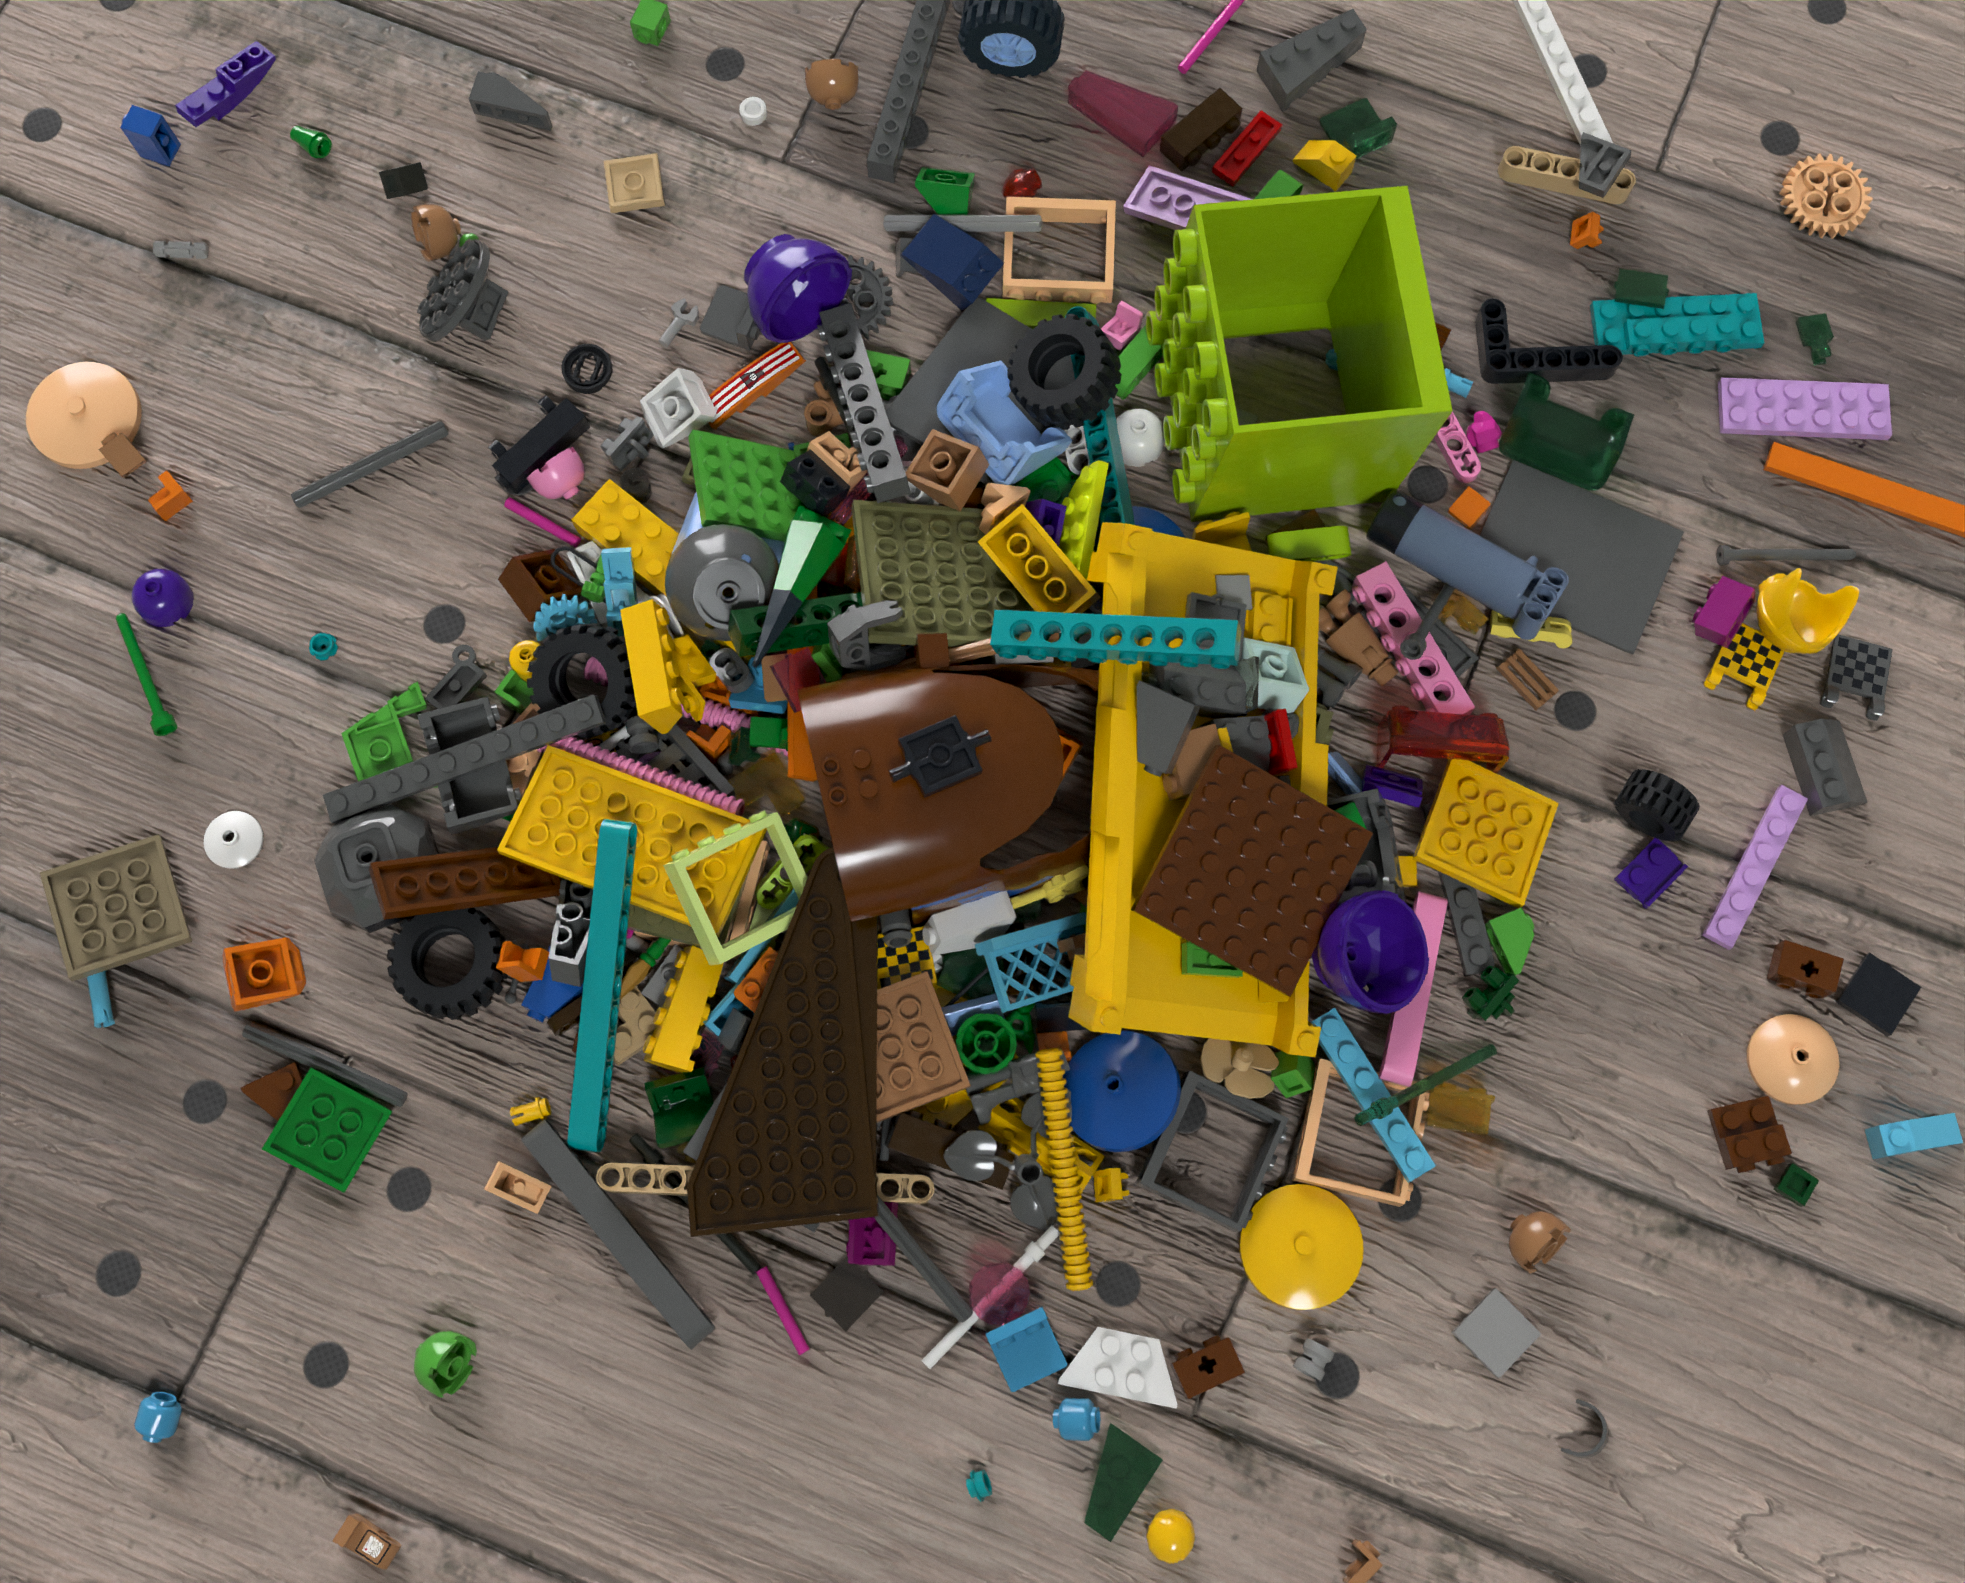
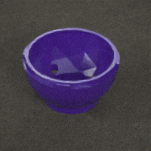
(793, 283)
(1374, 944)

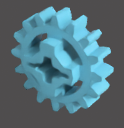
(560, 614)

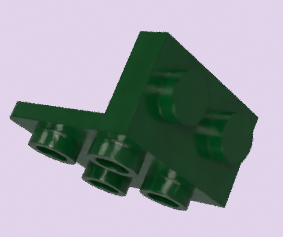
(679, 1105)

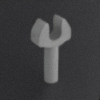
(679, 321)

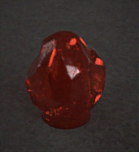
(1022, 183)

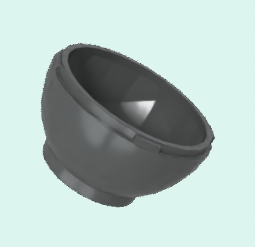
(709, 564)

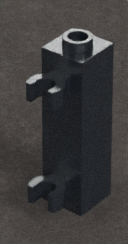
(544, 441)

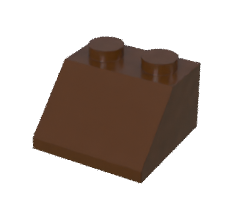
(533, 581)

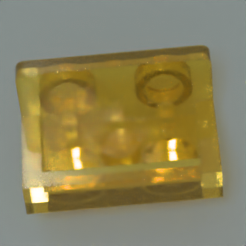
(1459, 1109)

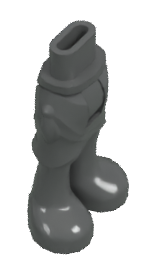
(1345, 673)
(1023, 1077)

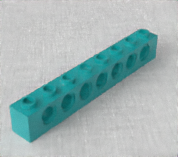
(1010, 624)

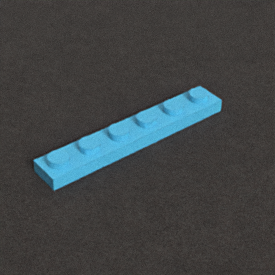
(1366, 1088)

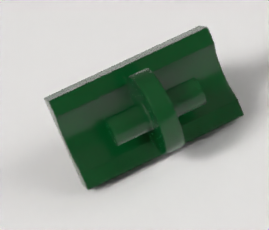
(1495, 998)

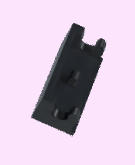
(1055, 1018)

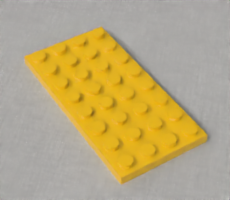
(562, 819)

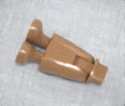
(1355, 640)

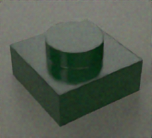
(1796, 1184)

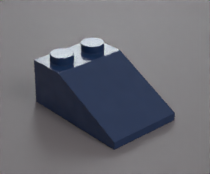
(952, 261)

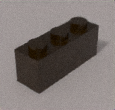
(1201, 130)

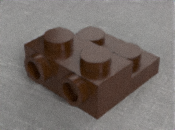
(1749, 1134)

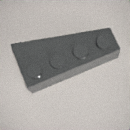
(570, 934)

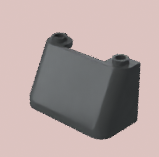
(479, 795)
(1381, 846)

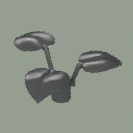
(973, 1159)

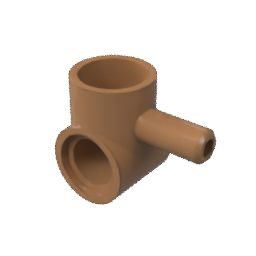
(823, 407)

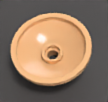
(1776, 1066)

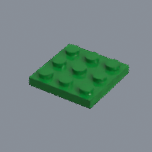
(327, 1130)

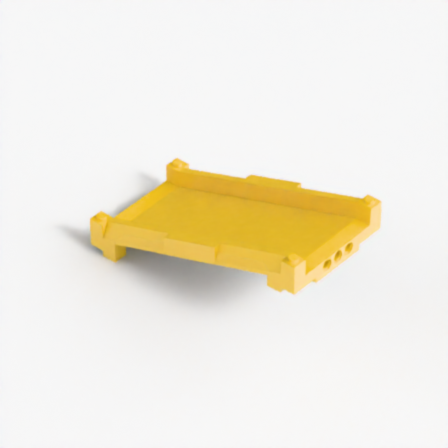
(1129, 963)

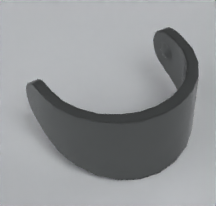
(1601, 1445)

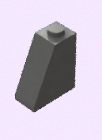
(1162, 727)

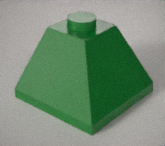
(946, 190)

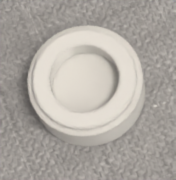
(753, 111)

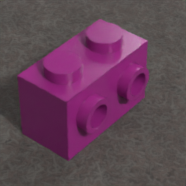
(1724, 611)

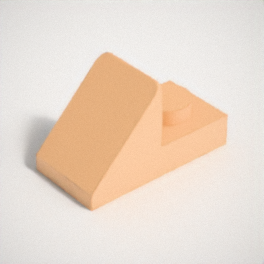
(1000, 502)
(517, 1187)

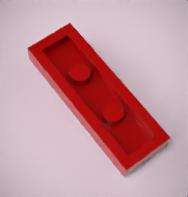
(1247, 148)

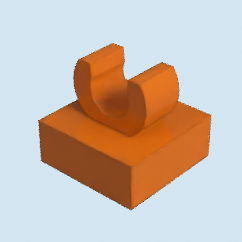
(1586, 231)

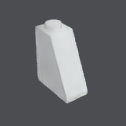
(969, 924)

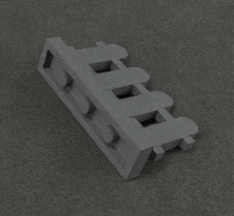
(682, 749)

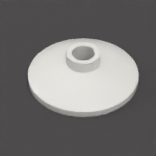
(243, 847)

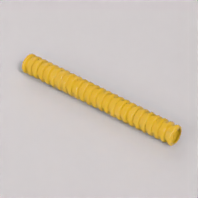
(1064, 1169)

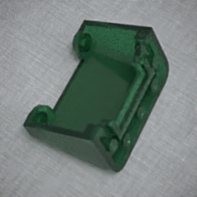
(1563, 439)

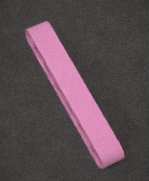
(1407, 1024)

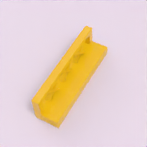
(1012, 1131)

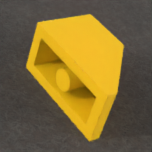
(1326, 161)

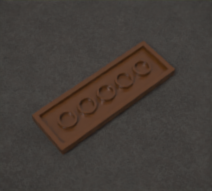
(456, 882)

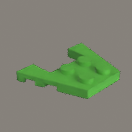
(378, 740)

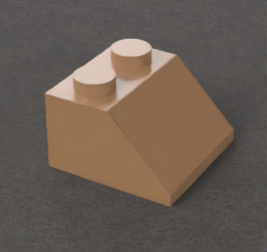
(947, 469)
(1190, 762)

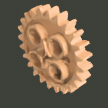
(1849, 199)

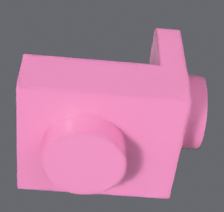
(1123, 325)

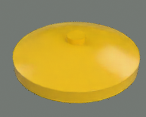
(1301, 1247)

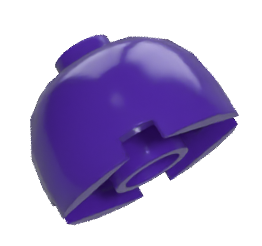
(162, 597)

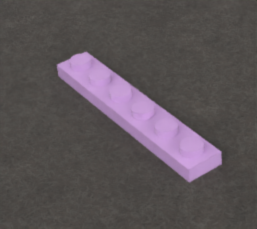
(1755, 867)

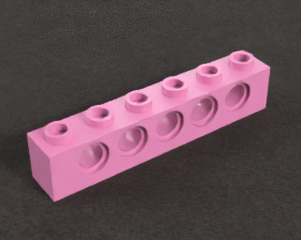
(1383, 582)

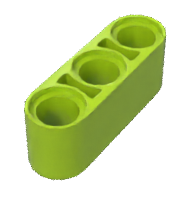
(1311, 544)

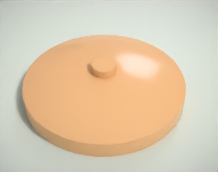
(78, 410)

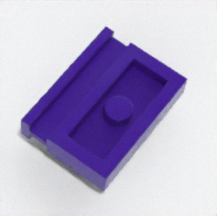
(1393, 785)
(1650, 872)

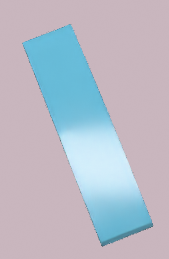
(618, 584)

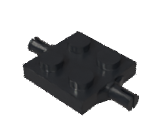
(940, 756)

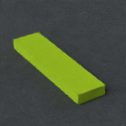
(1031, 312)

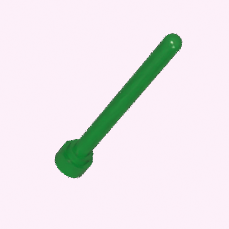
(162, 722)

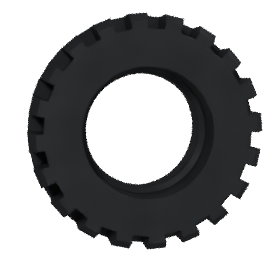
(1046, 346)
(551, 666)
(473, 989)

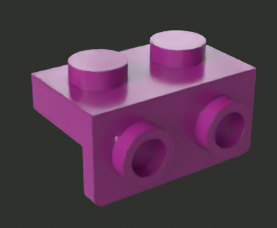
(870, 1243)

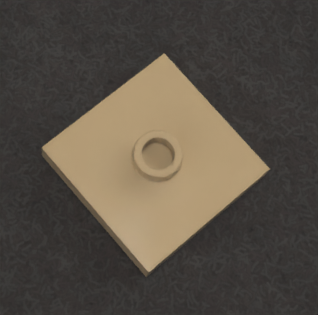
(634, 183)

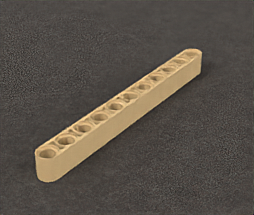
(659, 1173)

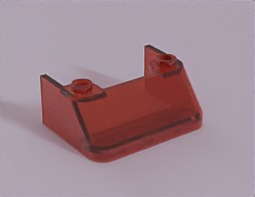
(1443, 736)

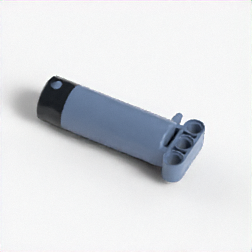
(1468, 562)

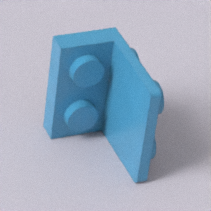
(1026, 1349)

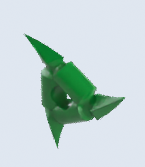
(1026, 1033)

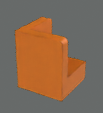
(170, 498)
(1469, 508)
(711, 742)
(522, 963)

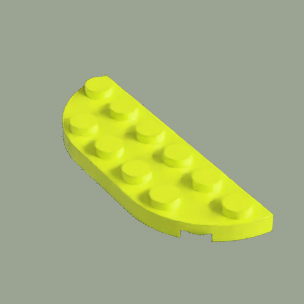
(1083, 515)

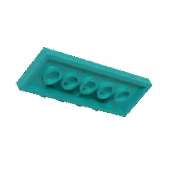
(1683, 325)

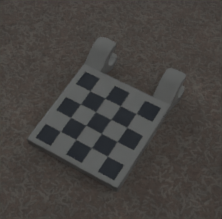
(1858, 670)

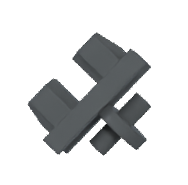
(629, 444)

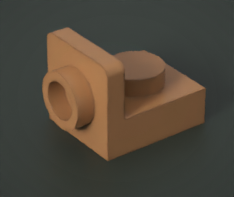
(1362, 1571)

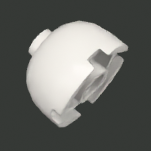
(1140, 436)

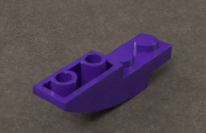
(232, 85)

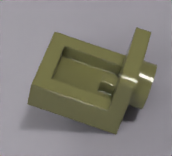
(1323, 719)

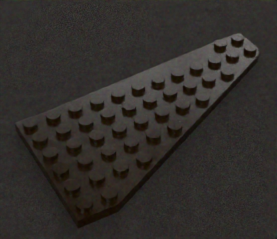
(802, 1099)

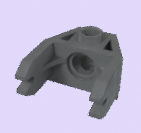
(850, 636)

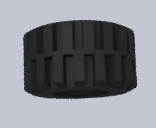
(1657, 805)

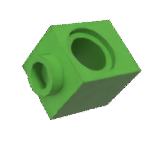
(650, 21)

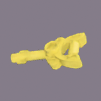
(1054, 889)

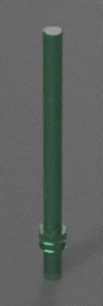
(1385, 1106)

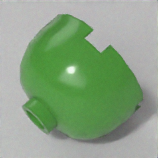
(443, 1362)

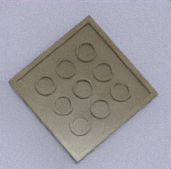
(115, 907)

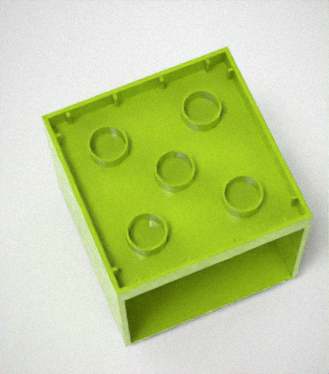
(1287, 268)

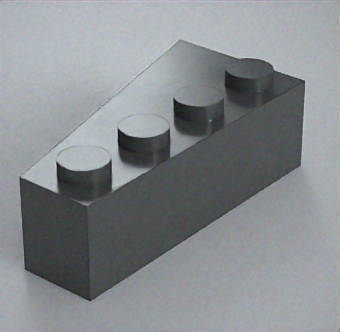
(1309, 56)

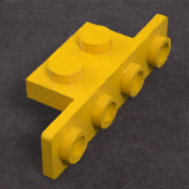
(693, 672)

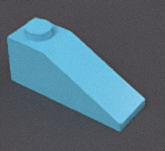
(1913, 1135)

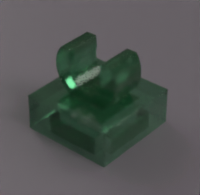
(740, 748)

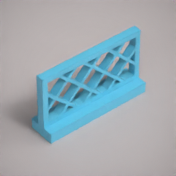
(1026, 940)

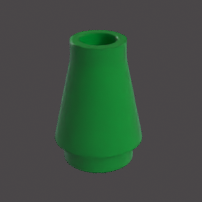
(313, 142)

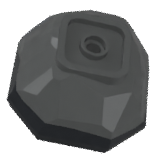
(344, 875)

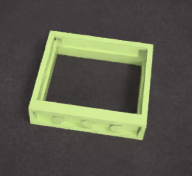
(690, 901)

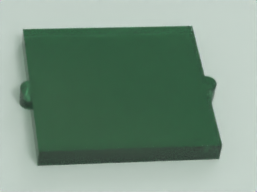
(1641, 288)

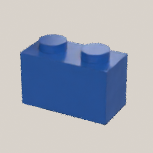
(150, 135)

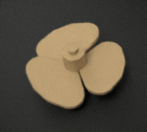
(1234, 1064)

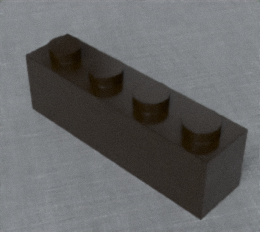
(929, 1141)

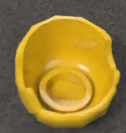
(1171, 1536)

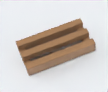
(1535, 672)

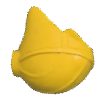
(1799, 616)

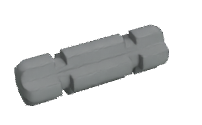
(180, 249)

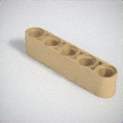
(1552, 174)

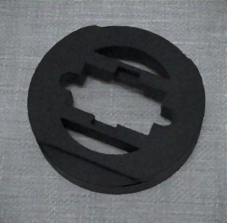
(581, 353)

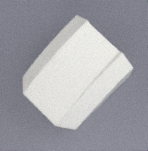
(677, 407)

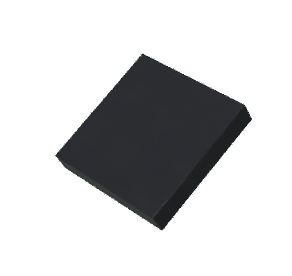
(1878, 994)

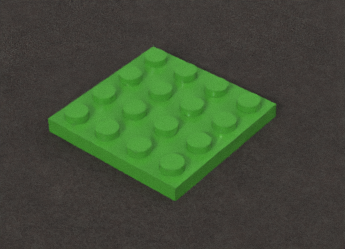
(742, 484)

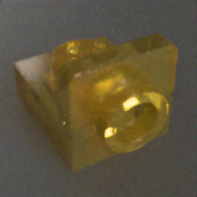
(1467, 615)

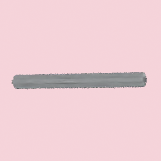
(968, 223)

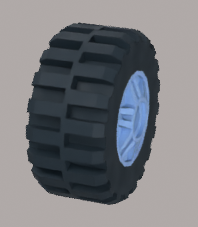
(1012, 35)

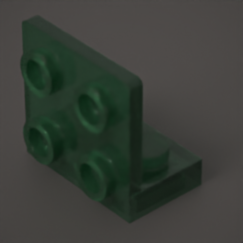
(1359, 128)

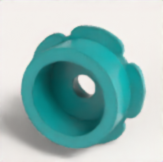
(323, 639)
(979, 1485)

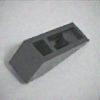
(500, 99)

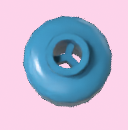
(158, 1417)
(1077, 1419)

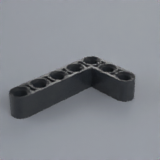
(1536, 357)

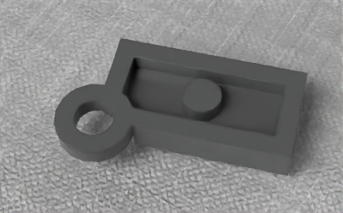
(458, 682)

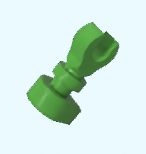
(594, 590)

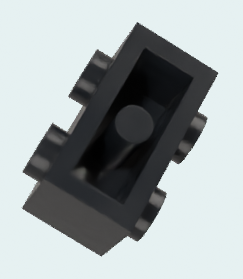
(814, 483)

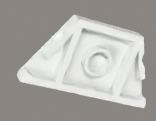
(1122, 1367)

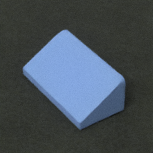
(1343, 774)
(958, 1013)

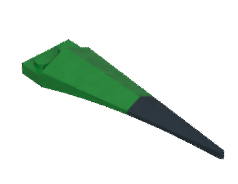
(807, 555)

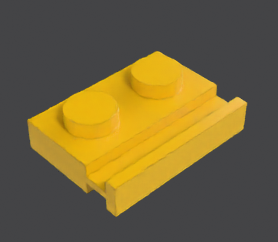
(1270, 618)

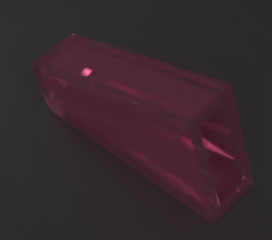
(1122, 111)

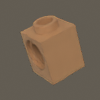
(121, 454)

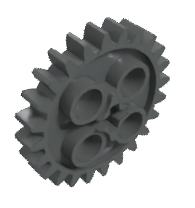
(871, 289)

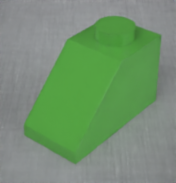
(1511, 939)

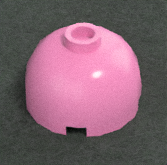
(559, 476)

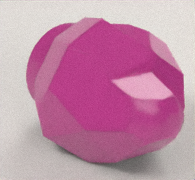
(1483, 432)

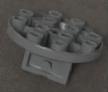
(462, 295)

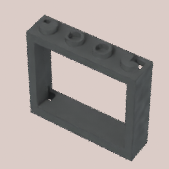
(1263, 1162)

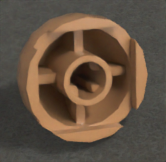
(831, 82)
(435, 230)
(1536, 1238)

